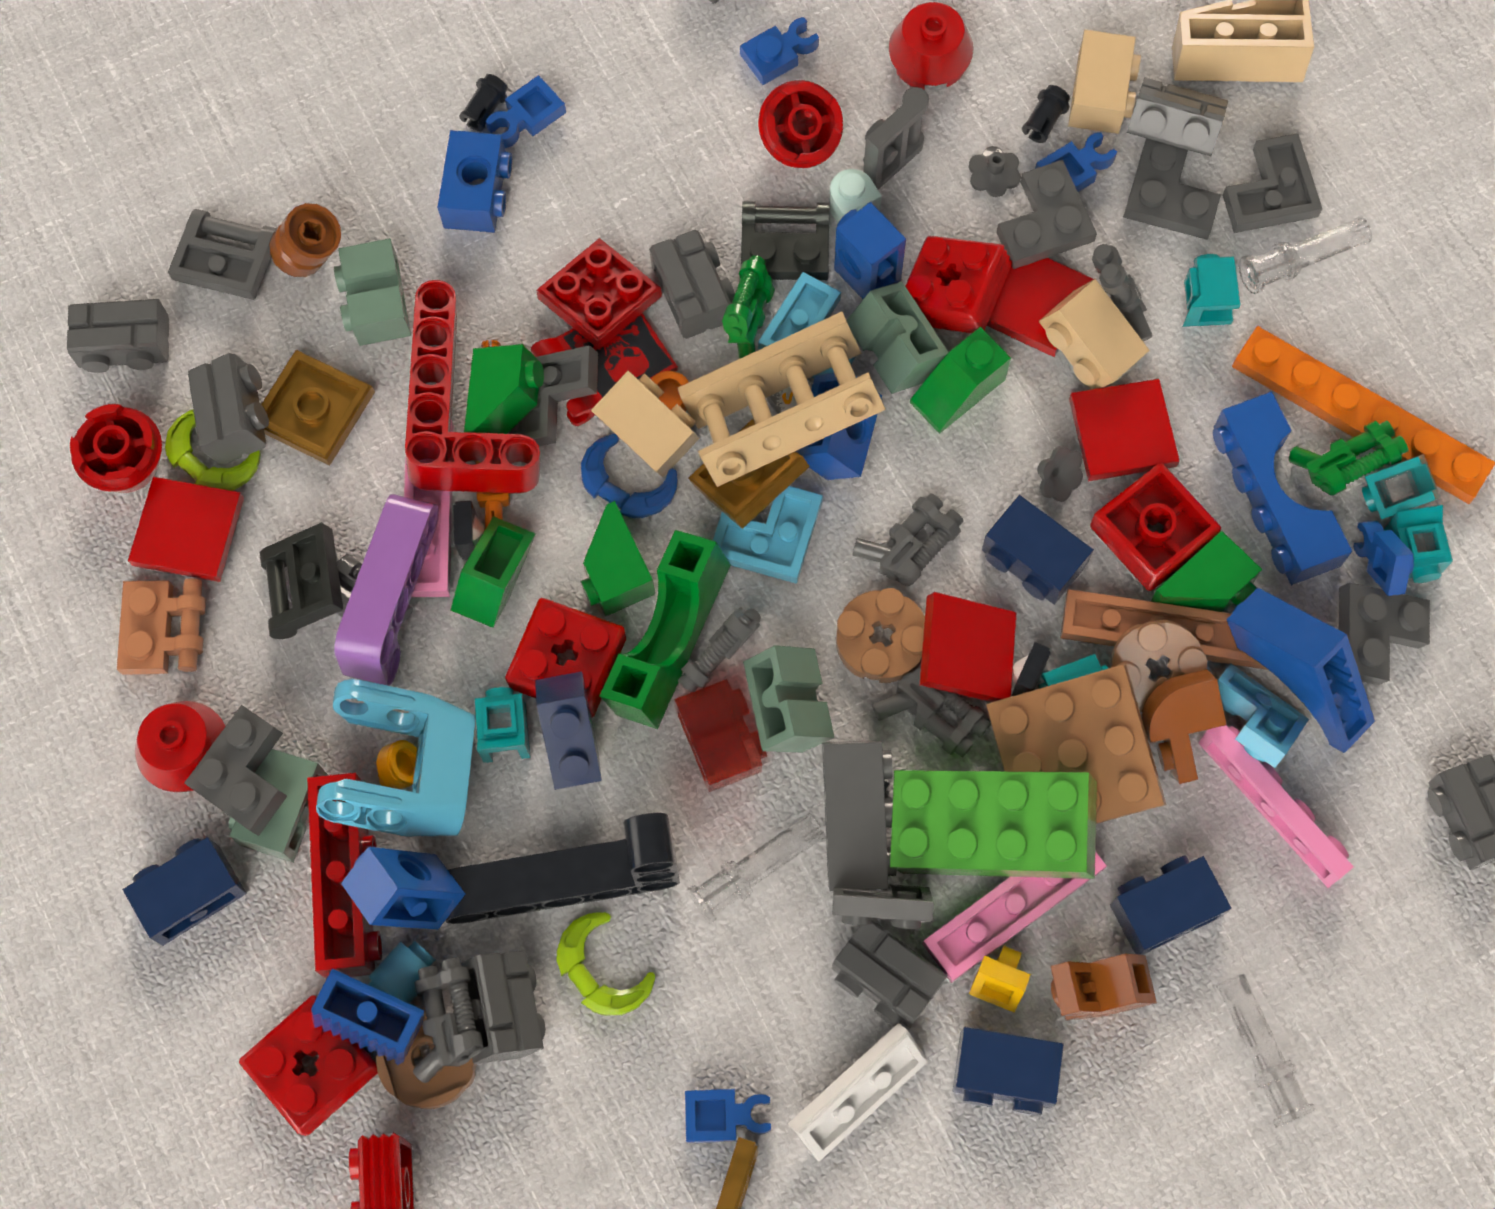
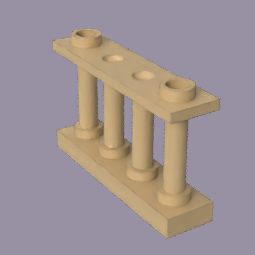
(769, 372)

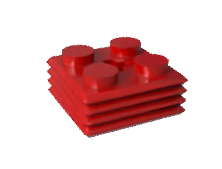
(958, 282)
(1154, 499)
(561, 628)
(305, 1098)
(383, 1172)

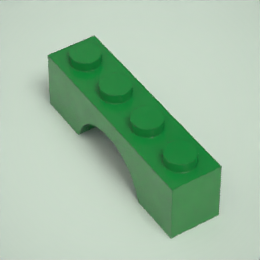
(687, 588)

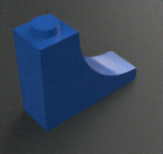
(1309, 660)

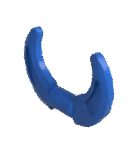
(634, 506)

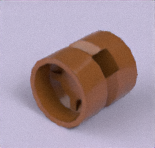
(305, 240)

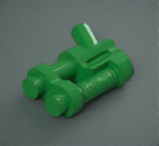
(746, 311)
(1340, 466)

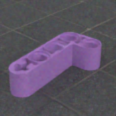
(373, 616)

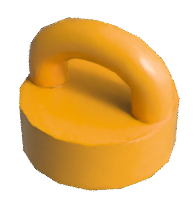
(396, 764)

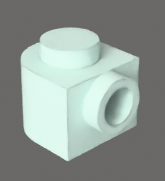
(851, 191)

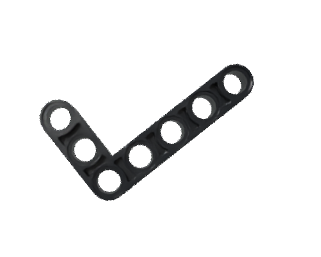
(572, 875)

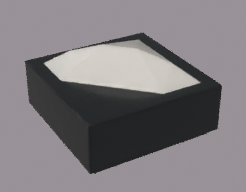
(467, 528)
(1029, 669)

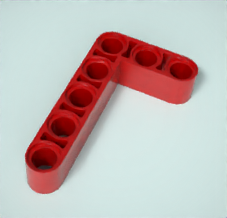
(435, 403)

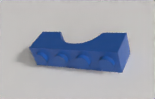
(1301, 538)

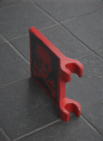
(631, 350)

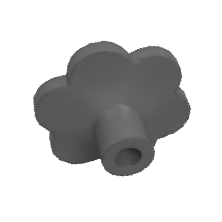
(994, 171)
(1060, 473)

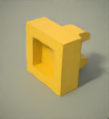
(1000, 980)

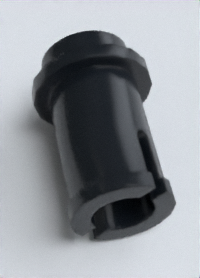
(486, 98)
(1051, 104)

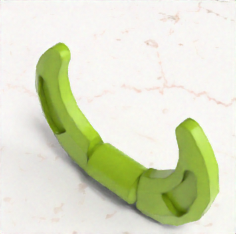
(179, 452)
(600, 1000)

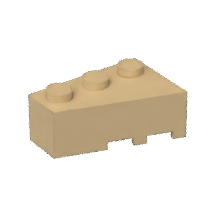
(1244, 42)

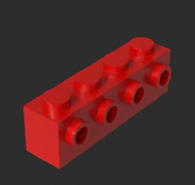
(340, 930)

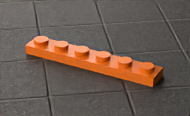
(1353, 406)

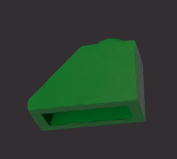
(961, 380)
(501, 388)
(615, 566)
(492, 572)
(1211, 578)

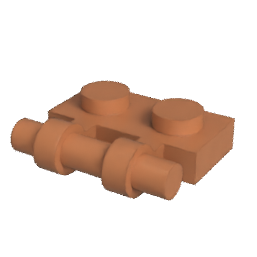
(146, 626)

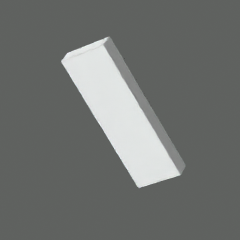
(858, 1092)

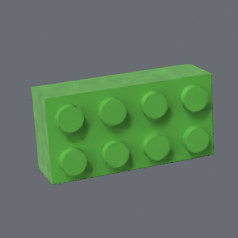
(994, 823)

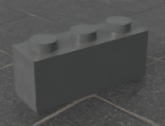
(857, 814)

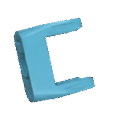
(440, 770)

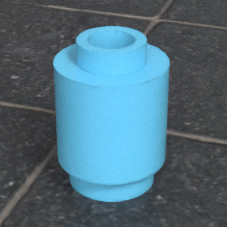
(400, 971)

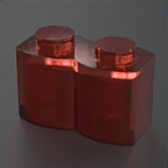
(719, 734)

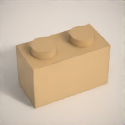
(1102, 82)
(1093, 336)
(647, 423)

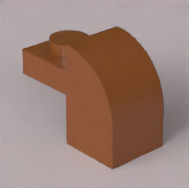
(1178, 709)
(1102, 986)

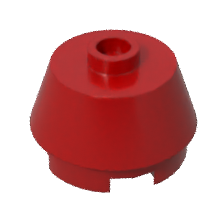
(931, 46)
(800, 124)
(116, 449)
(174, 742)

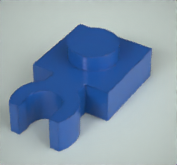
(776, 53)
(528, 108)
(1082, 162)
(1388, 557)
(715, 1115)

